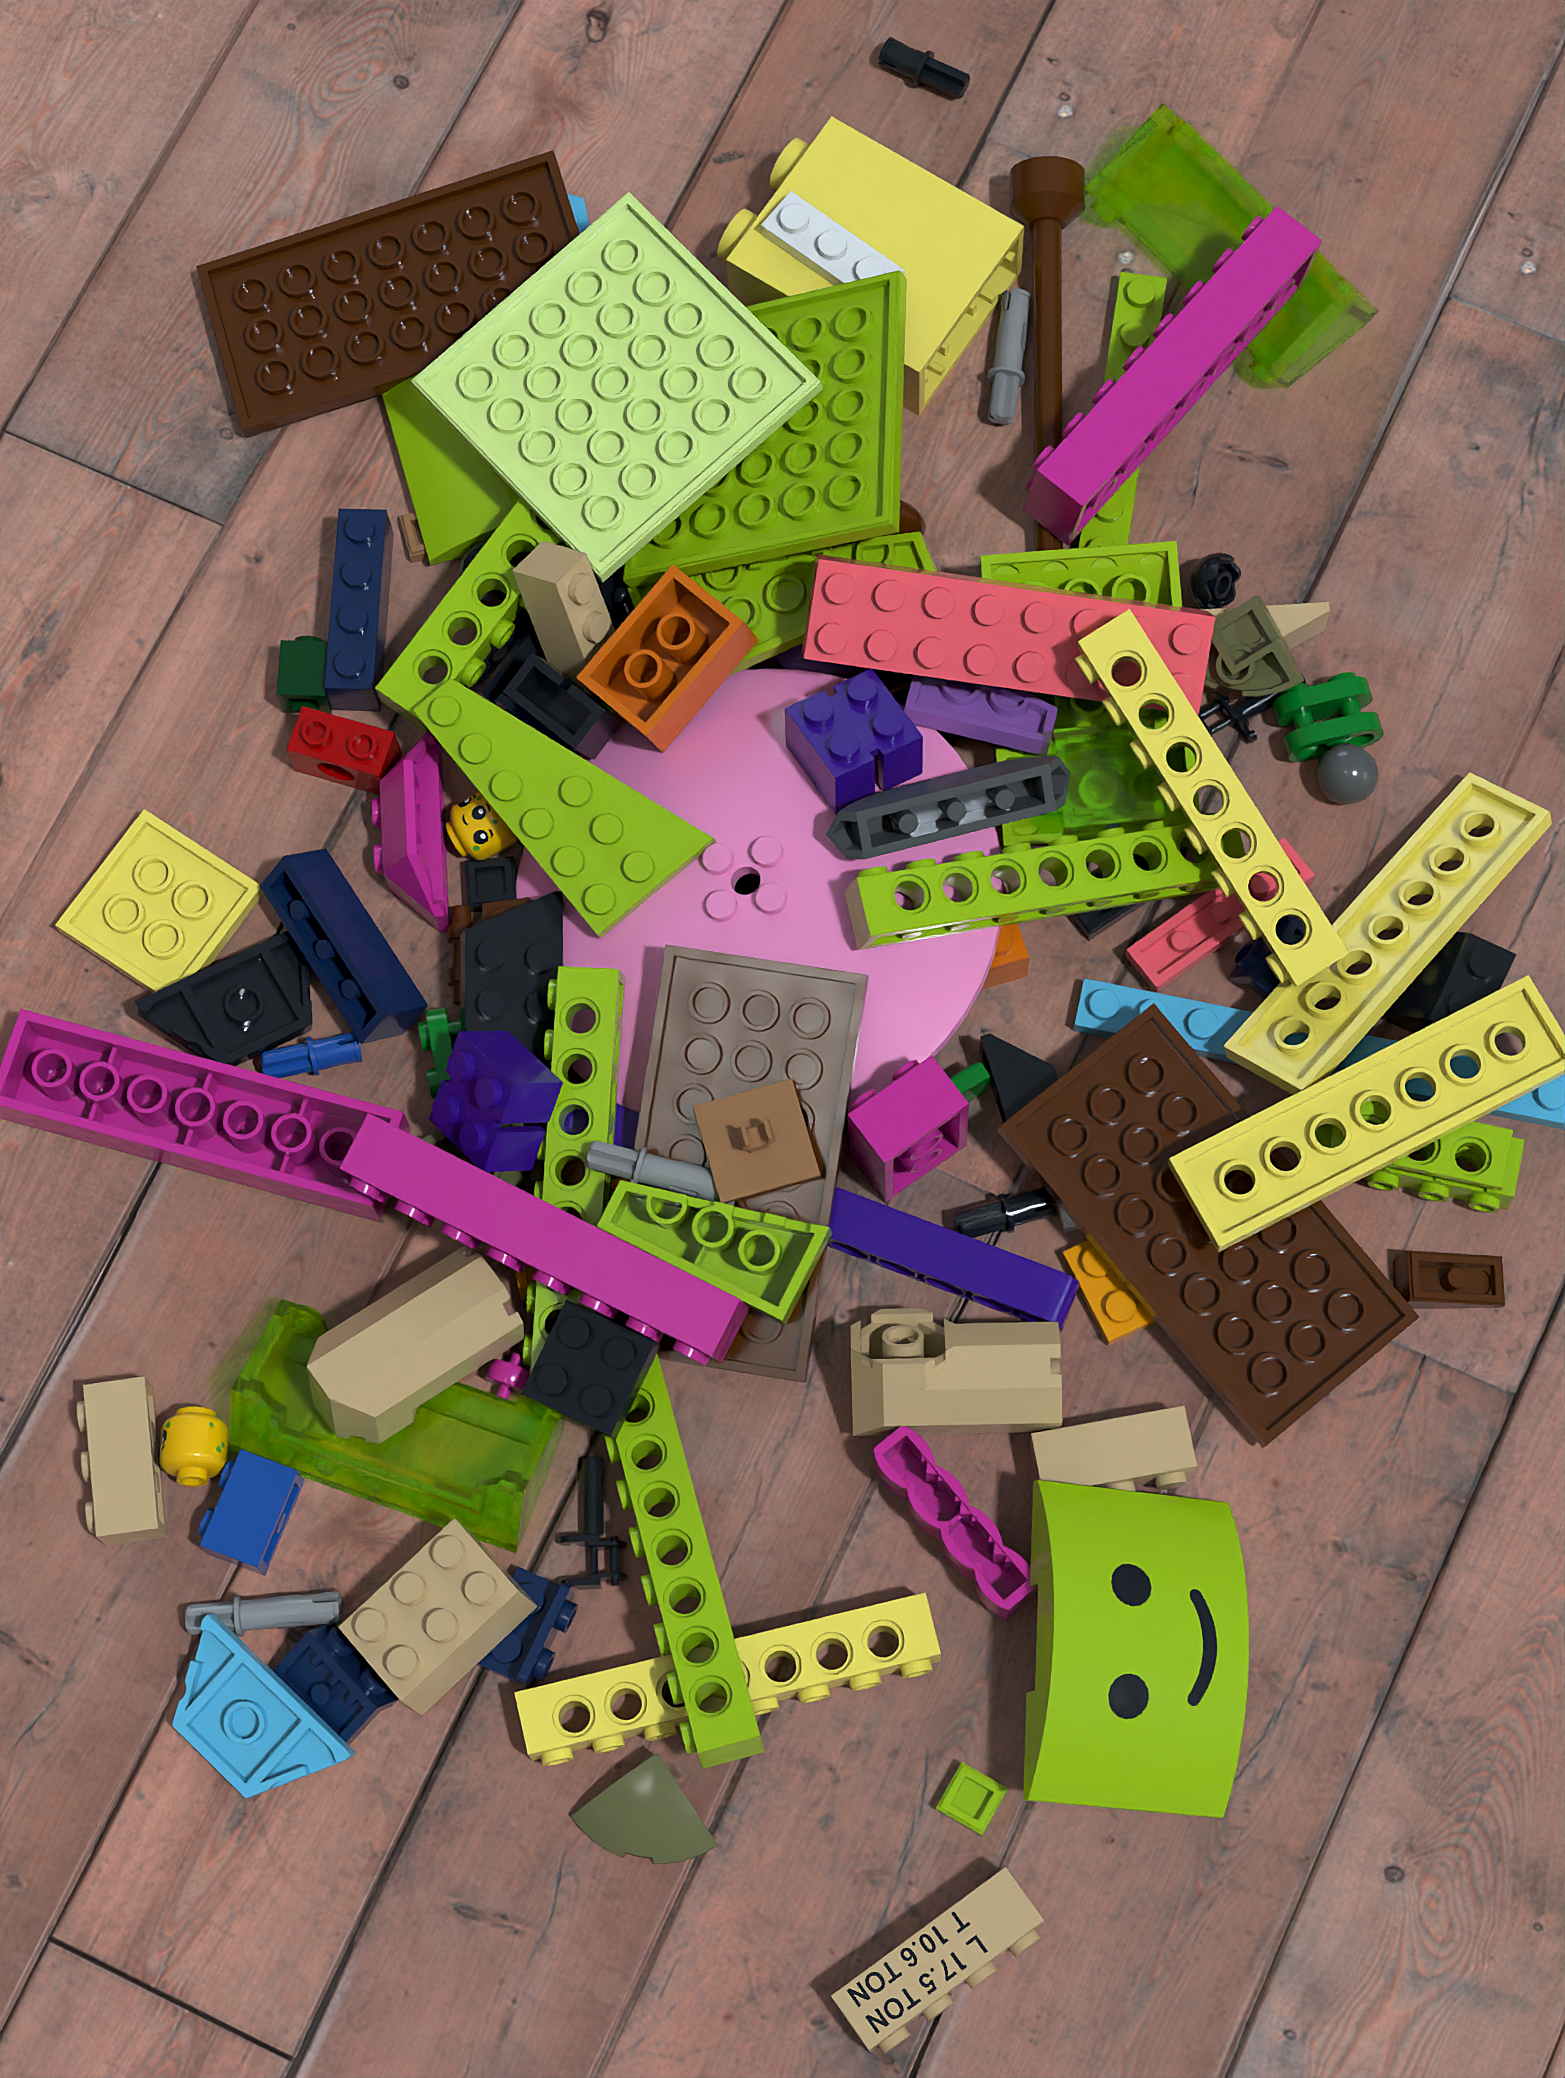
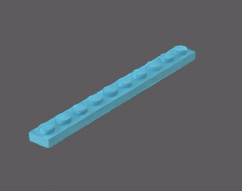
(1207, 1027)

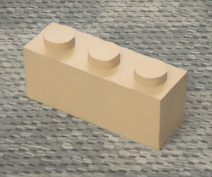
(564, 606)
(1118, 1452)
(122, 1461)

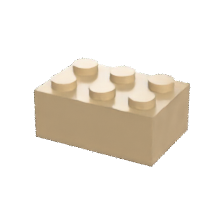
(437, 1617)

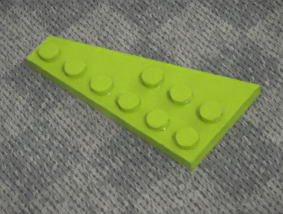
(776, 591)
(578, 822)

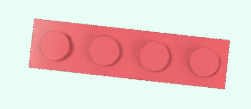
(1201, 928)

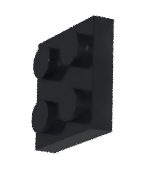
(591, 1369)

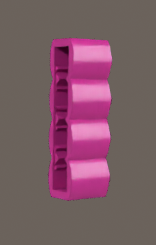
(943, 1512)

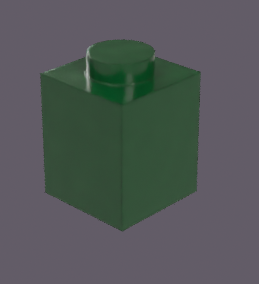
(302, 675)

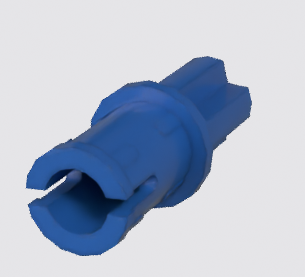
(312, 1056)

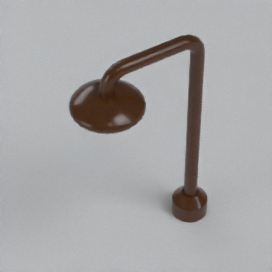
(1046, 198)

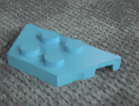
(250, 1718)

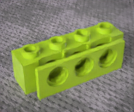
(1437, 1178)

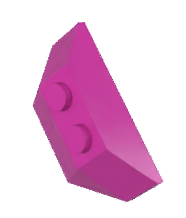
(415, 832)

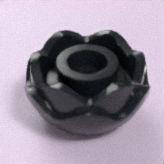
(1213, 581)

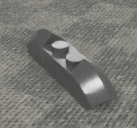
(950, 806)

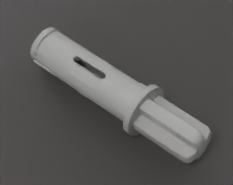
(1010, 346)
(653, 1170)
(269, 1613)

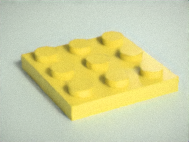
(159, 905)

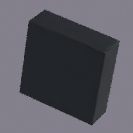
(490, 881)

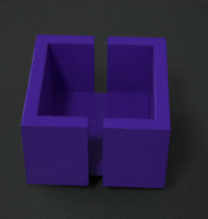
(842, 734)
(492, 1085)

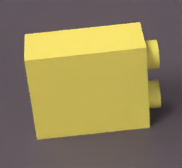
(948, 243)

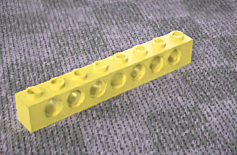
(1126, 641)
(904, 1618)

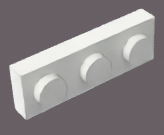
(823, 243)

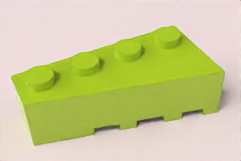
(733, 1248)

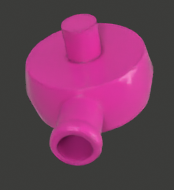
(508, 1375)

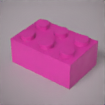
(907, 1127)

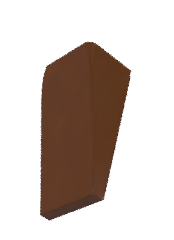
(1449, 1280)

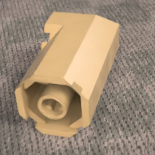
(411, 1347)
(954, 1375)

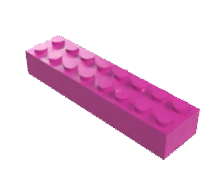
(1170, 374)
(186, 1111)
(535, 1233)

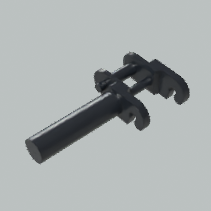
(1238, 715)
(593, 1530)

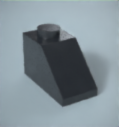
(1014, 1074)

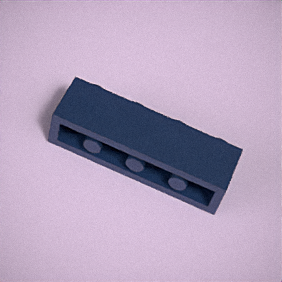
(359, 609)
(343, 945)

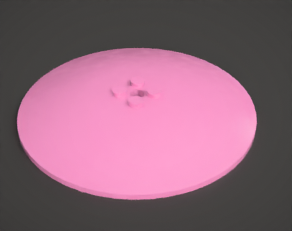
(770, 820)

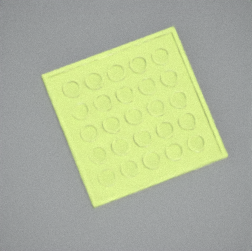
(616, 385)

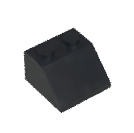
(1454, 979)

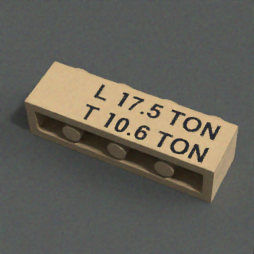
(937, 1961)

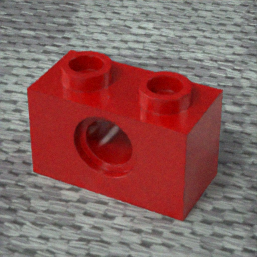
(342, 750)

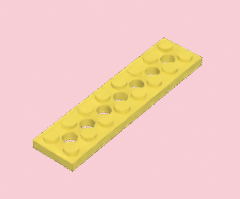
(1396, 961)
(1367, 1146)

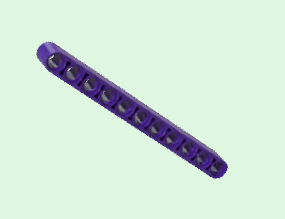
(921, 1249)

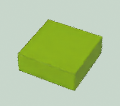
(971, 1799)

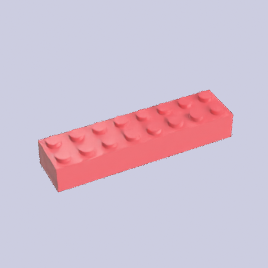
(987, 629)

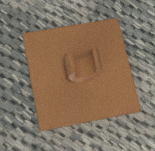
(756, 1141)

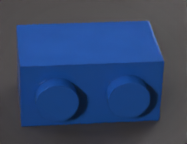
(250, 1511)

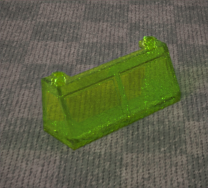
(1197, 205)
(457, 1460)

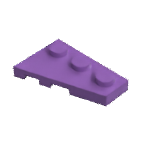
(982, 713)

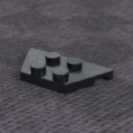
(509, 972)
(237, 1004)

